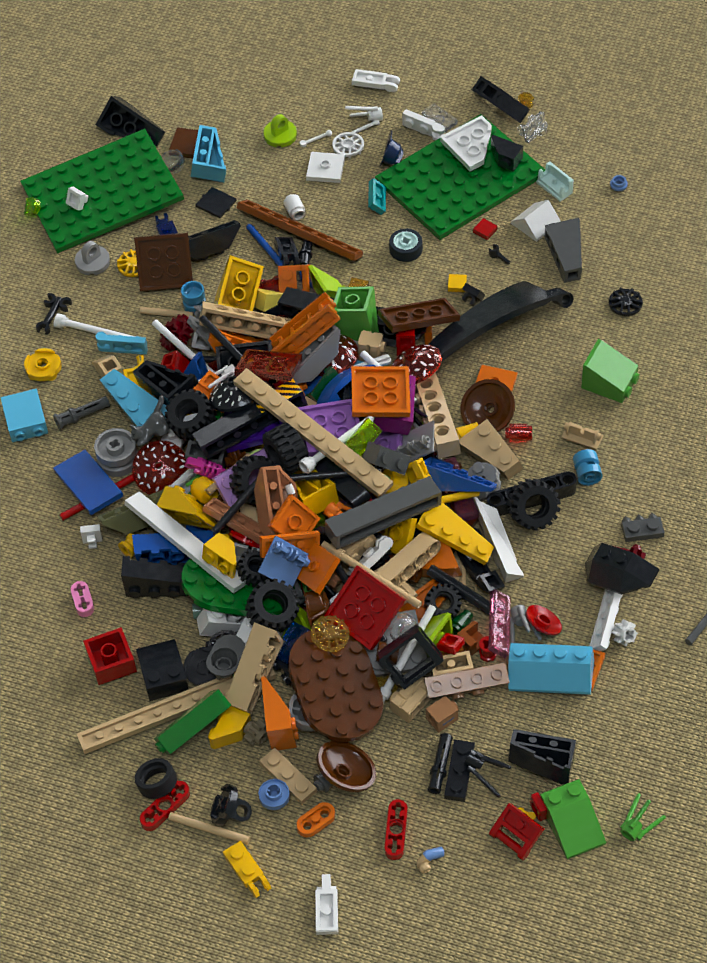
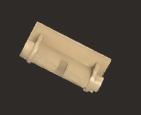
(582, 436)

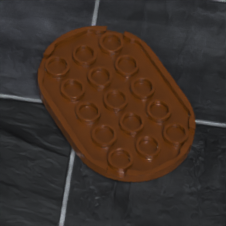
(335, 688)

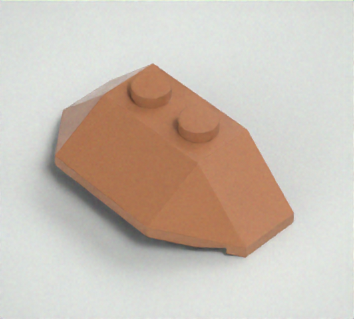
(270, 494)

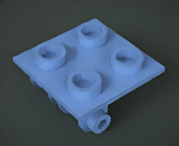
(283, 561)

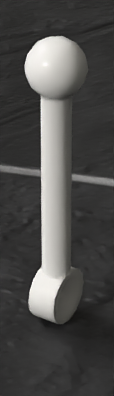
(303, 143)

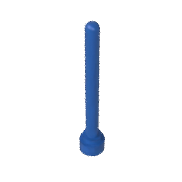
(264, 244)

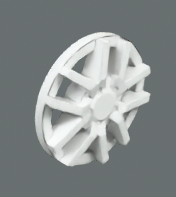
(348, 144)

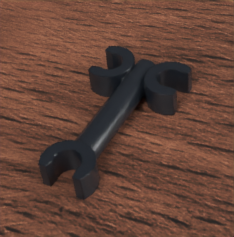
(54, 305)

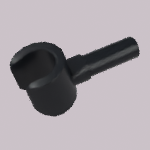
(496, 253)

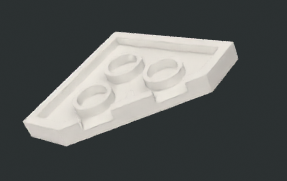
(469, 142)

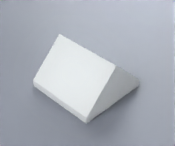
(534, 219)

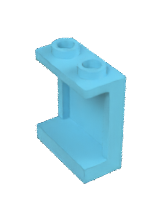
(24, 415)

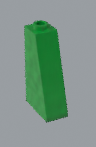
(191, 722)

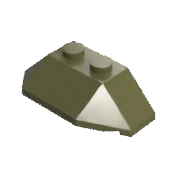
(124, 519)

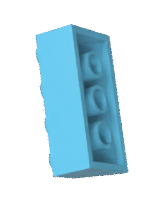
(550, 668)

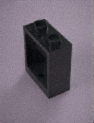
(434, 659)

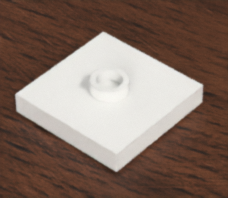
(325, 167)

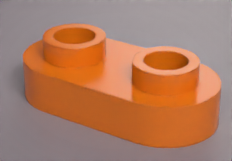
(314, 820)

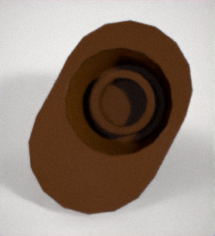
(316, 605)

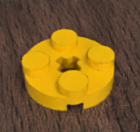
(44, 373)

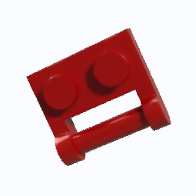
(519, 825)

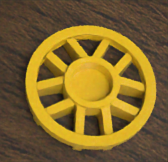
(128, 263)

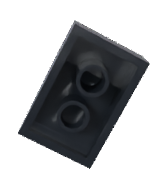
(162, 670)

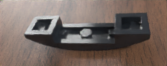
(481, 574)

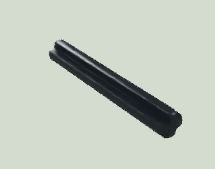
(465, 592)

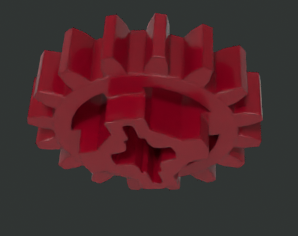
(180, 329)

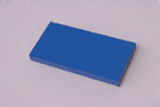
(88, 482)

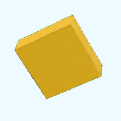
(456, 282)

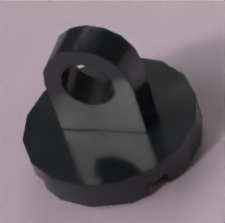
(226, 804)

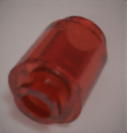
(518, 432)

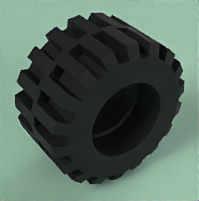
(181, 406)
(285, 447)
(242, 471)
(545, 513)
(280, 593)

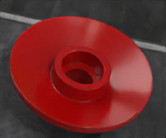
(543, 620)

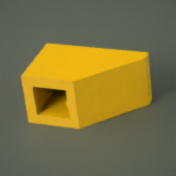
(221, 554)
(229, 728)

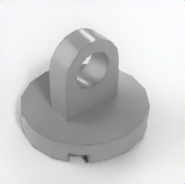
(92, 259)

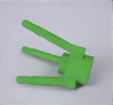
(632, 827)

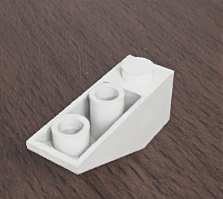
(213, 622)

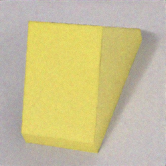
(266, 299)

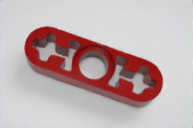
(164, 814)
(391, 821)

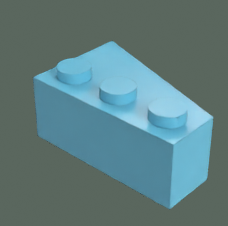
(207, 157)

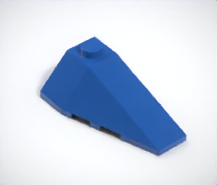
(454, 479)

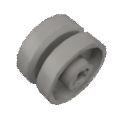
(115, 452)

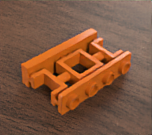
(306, 326)

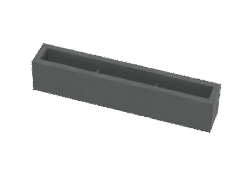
(383, 512)

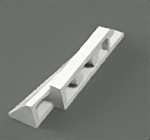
(497, 536)

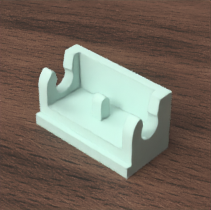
(555, 182)

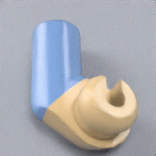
(427, 856)

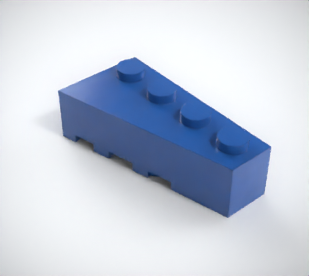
(158, 548)

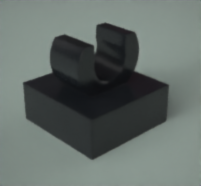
(472, 292)

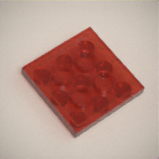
(269, 364)

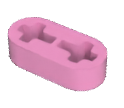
(78, 600)

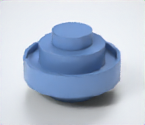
(274, 794)

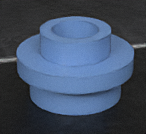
(618, 183)

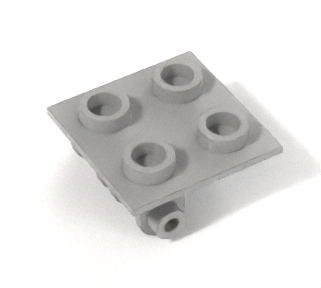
(418, 442)

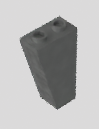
(565, 246)

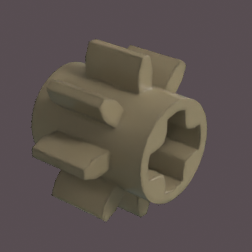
(255, 732)

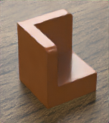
(472, 637)

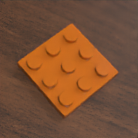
(380, 391)

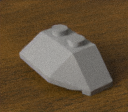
(318, 355)

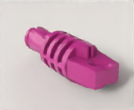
(204, 467)

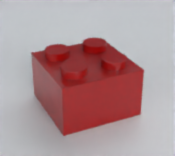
(110, 656)

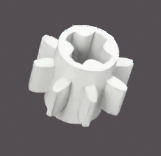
(624, 632)

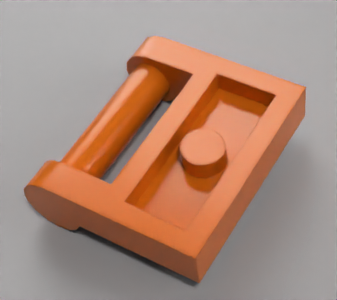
(288, 277)

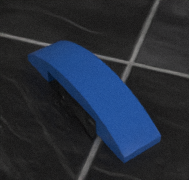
(329, 393)

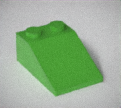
(573, 819)

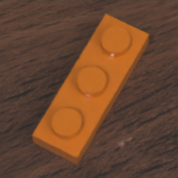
(301, 540)

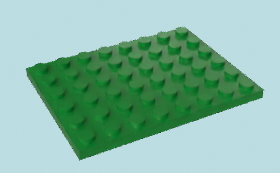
(121, 184)
(447, 194)

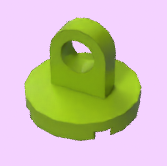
(280, 132)

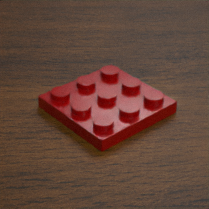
(365, 607)

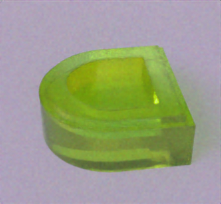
(32, 206)

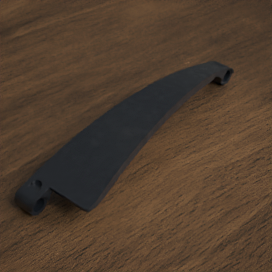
(496, 310)

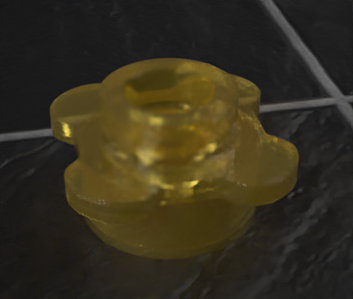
(526, 99)

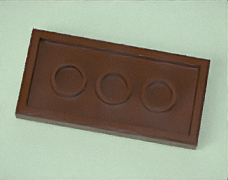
(418, 315)

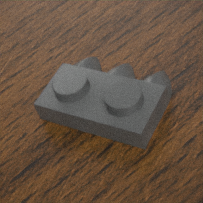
(642, 528)

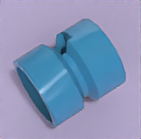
(192, 295)
(587, 467)

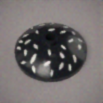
(228, 397)

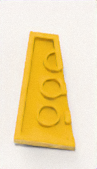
(455, 532)

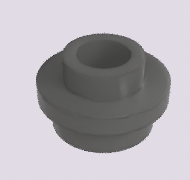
(321, 783)

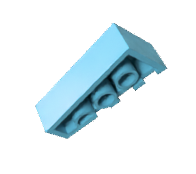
(130, 397)

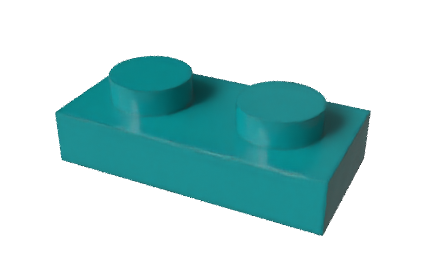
(377, 196)

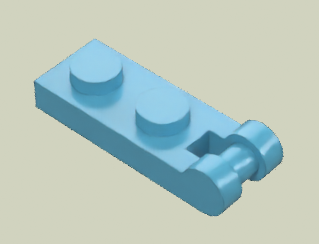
(121, 343)

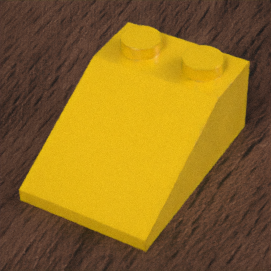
(239, 284)
(184, 508)

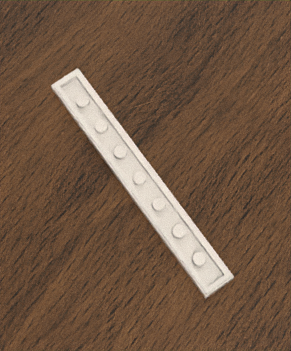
(178, 537)

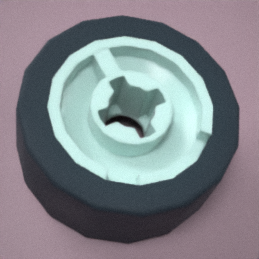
(405, 245)

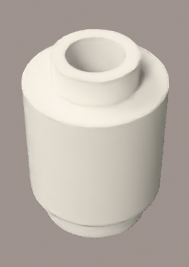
(294, 207)

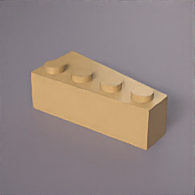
(256, 662)

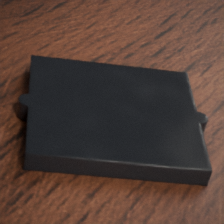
(215, 202)

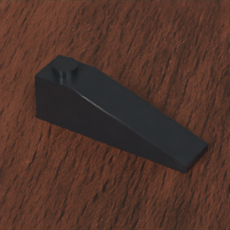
(124, 119)

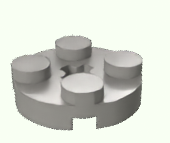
(489, 472)

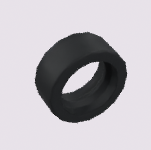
(158, 789)

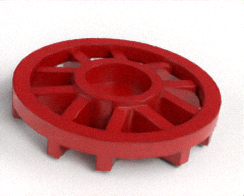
(243, 539)

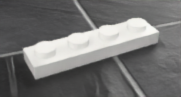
(605, 620)

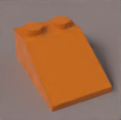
(280, 725)

